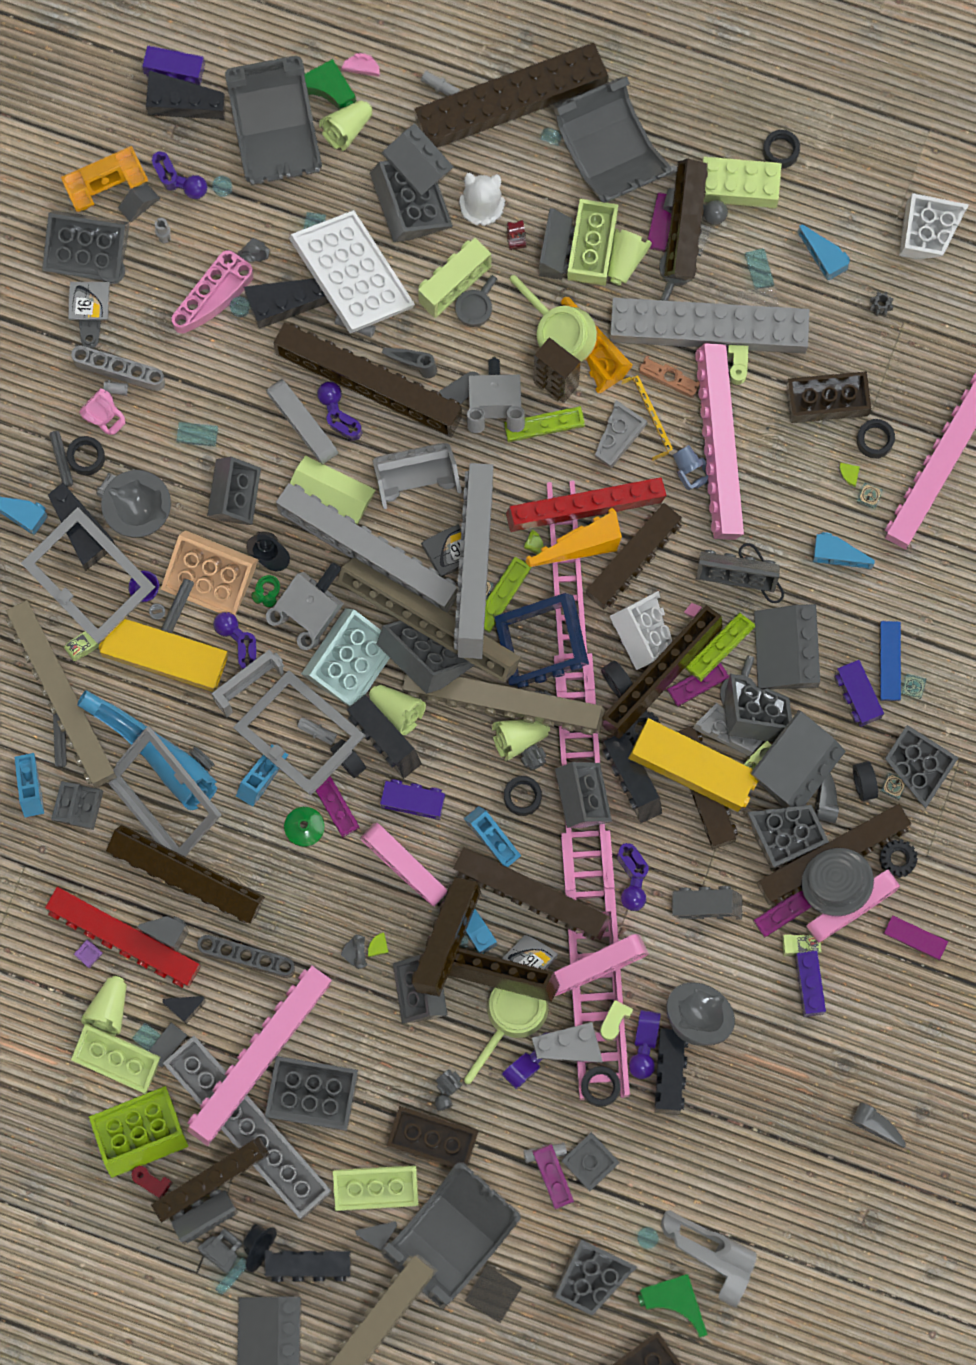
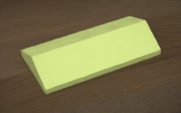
(333, 488)
(116, 1058)
(375, 1188)

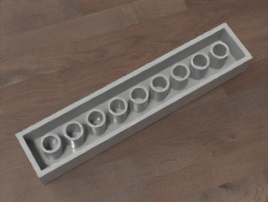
(709, 323)
(359, 543)
(474, 561)
(284, 1167)

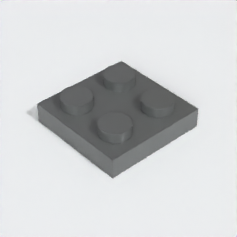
(590, 1161)

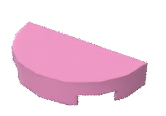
(361, 64)

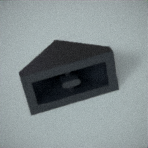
(184, 1007)

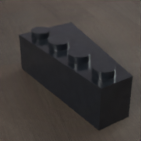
(181, 98)
(283, 300)
(85, 546)
(384, 736)
(633, 778)
(670, 1073)
(308, 1265)

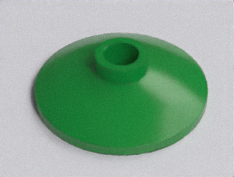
(309, 835)

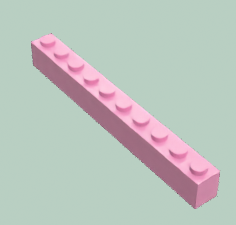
(719, 442)
(936, 471)
(259, 1056)

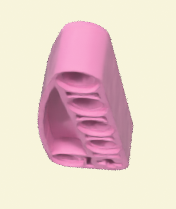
(220, 295)
(403, 864)
(826, 925)
(601, 963)

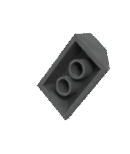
(417, 160)
(556, 245)
(234, 491)
(583, 794)
(412, 1004)
(203, 1216)

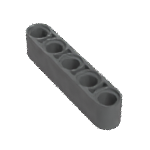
(239, 949)

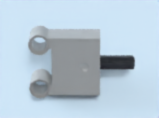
(495, 398)
(308, 605)

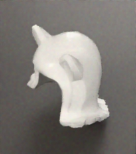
(482, 199)

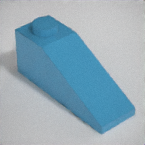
(825, 253)
(24, 513)
(835, 551)
(257, 780)
(29, 785)
(492, 836)
(480, 934)

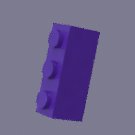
(174, 64)
(858, 693)
(413, 799)
(810, 983)

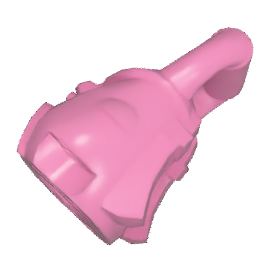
(101, 410)

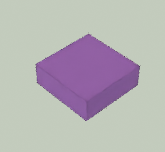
(88, 953)

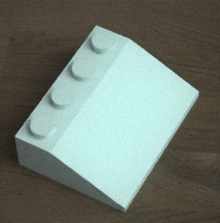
(347, 658)

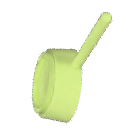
(564, 324)
(511, 1016)

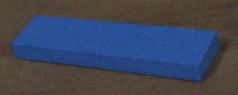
(890, 661)

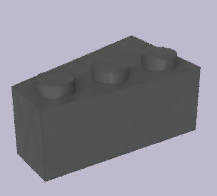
(707, 903)

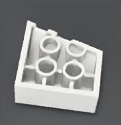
(929, 226)
(642, 630)

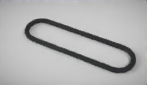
(762, 559)

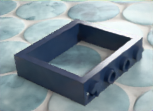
(574, 630)

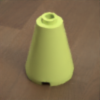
(345, 124)
(626, 255)
(398, 707)
(516, 736)
(107, 1007)

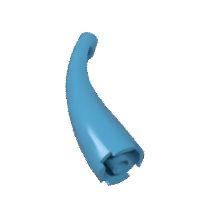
(131, 729)

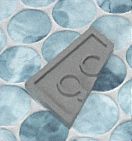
(619, 434)
(715, 726)
(570, 1044)

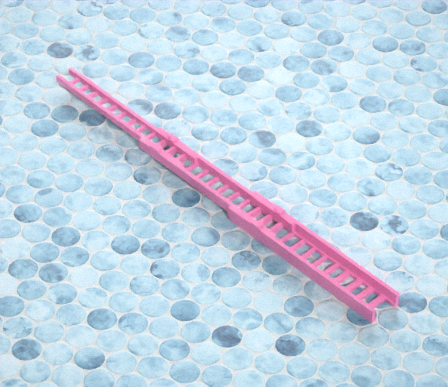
(605, 836)

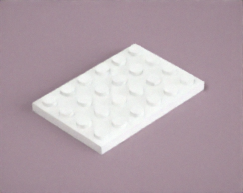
(351, 271)

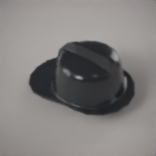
(268, 551)
(255, 1244)

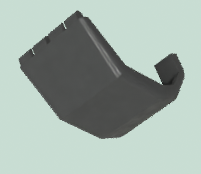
(273, 119)
(609, 141)
(454, 1233)

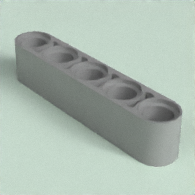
(112, 361)
(302, 421)

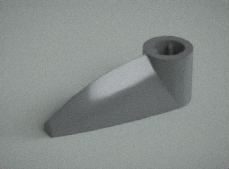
(413, 359)
(826, 801)
(876, 1124)

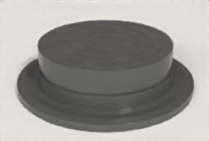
(136, 503)
(838, 882)
(700, 1014)

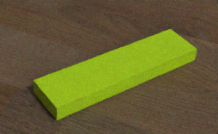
(548, 424)
(505, 591)
(720, 647)

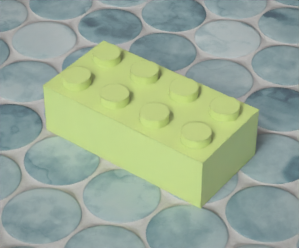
(742, 182)
(592, 242)
(454, 277)

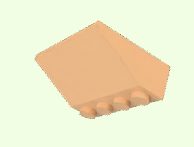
(217, 573)

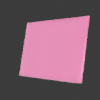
(692, 610)

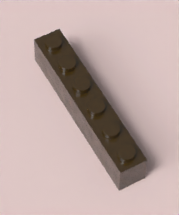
(686, 219)
(634, 556)
(712, 814)
(446, 937)
(505, 975)
(210, 1179)

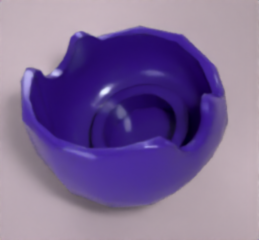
(134, 586)

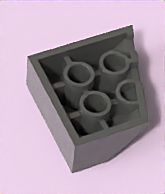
(755, 711)
(920, 763)
(787, 833)
(590, 1277)

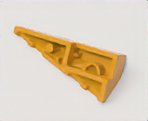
(606, 360)
(595, 539)

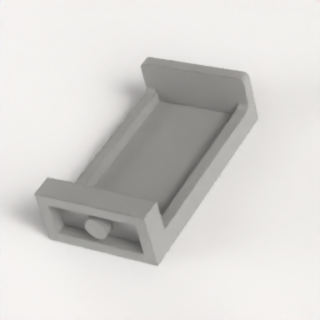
(245, 679)

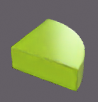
(849, 473)
(534, 542)
(378, 945)

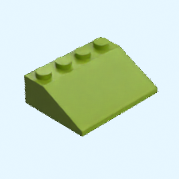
(138, 1132)

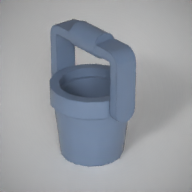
(688, 461)

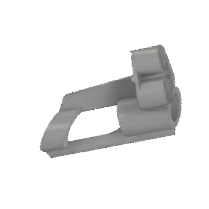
(729, 1260)

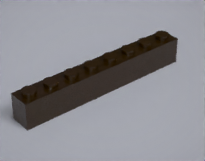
(662, 672)
(859, 839)
(185, 874)
(532, 893)

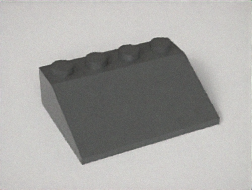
(404, 210)
(81, 241)
(738, 571)
(787, 647)
(421, 657)
(798, 762)
(311, 1093)
(269, 1331)

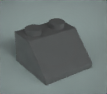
(166, 931)

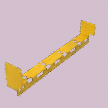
(655, 418)

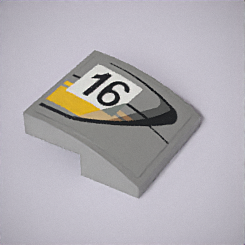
(89, 300)
(531, 953)

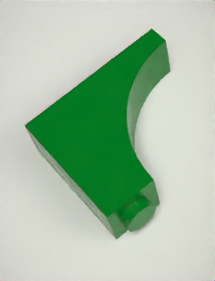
(329, 83)
(676, 1296)

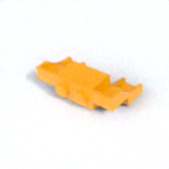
(103, 175)

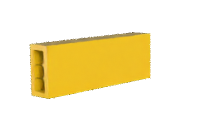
(165, 654)
(693, 765)

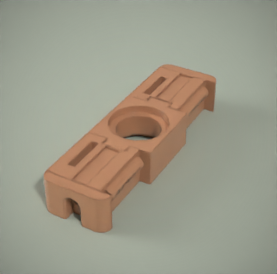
(680, 384)

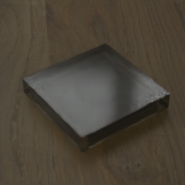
(493, 1294)

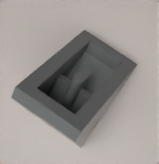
(138, 201)
(377, 1235)

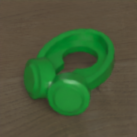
(270, 599)

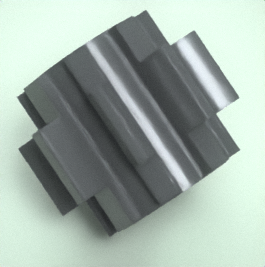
(881, 298)
(533, 757)
(448, 1082)

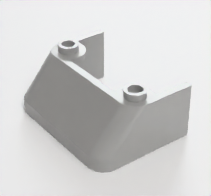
(415, 469)

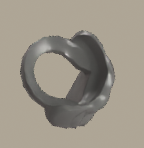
(254, 251)
(354, 952)

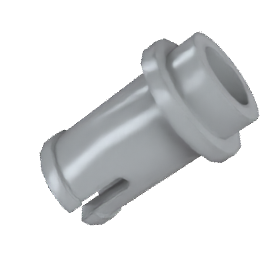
(116, 388)
(100, 490)

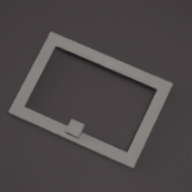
(63, 597)
(275, 754)
(140, 810)

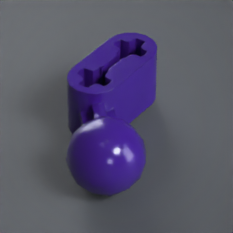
(193, 186)
(329, 395)
(227, 625)
(633, 897)
(642, 1064)
(522, 1069)

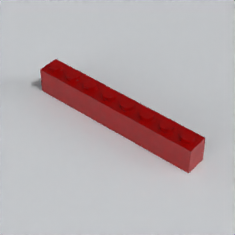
(585, 504)
(122, 937)

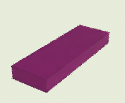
(660, 225)
(692, 687)
(337, 808)
(782, 914)
(915, 937)
(553, 1176)

